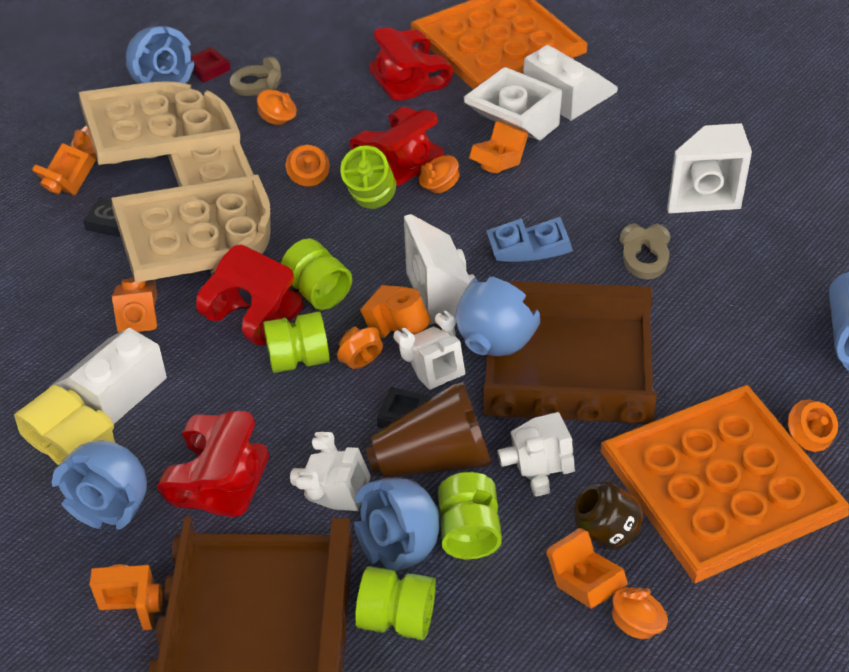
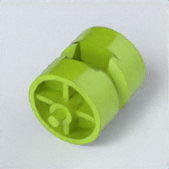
(368, 177)

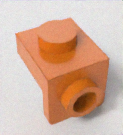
(502, 150)
(65, 171)
(135, 305)
(582, 571)
(128, 588)

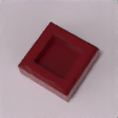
(209, 64)

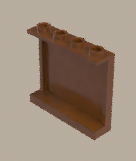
(583, 359)
(256, 602)

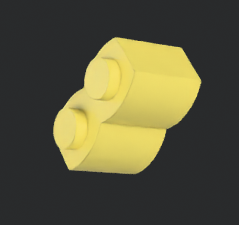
(61, 422)

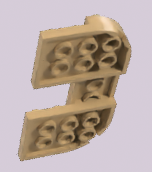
(217, 193)

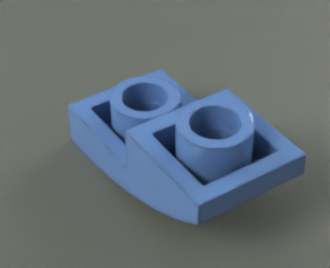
(518, 244)

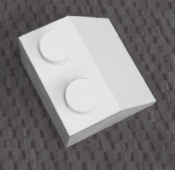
(579, 84)
(518, 101)
(710, 170)
(434, 266)
(117, 374)

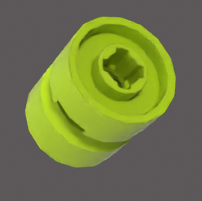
(317, 274)
(296, 342)
(469, 516)
(390, 601)

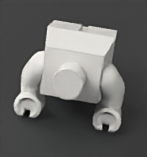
(433, 352)
(540, 449)
(332, 475)

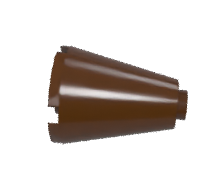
(431, 438)

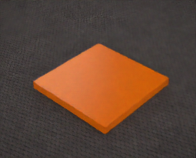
(495, 34)
(723, 482)

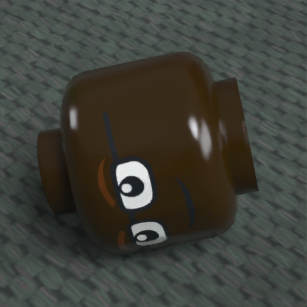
(608, 515)

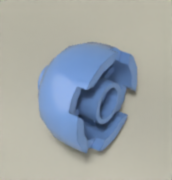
(159, 56)
(495, 318)
(101, 483)
(396, 522)

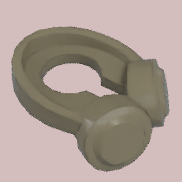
(269, 70)
(654, 237)

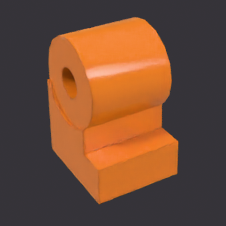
(394, 309)

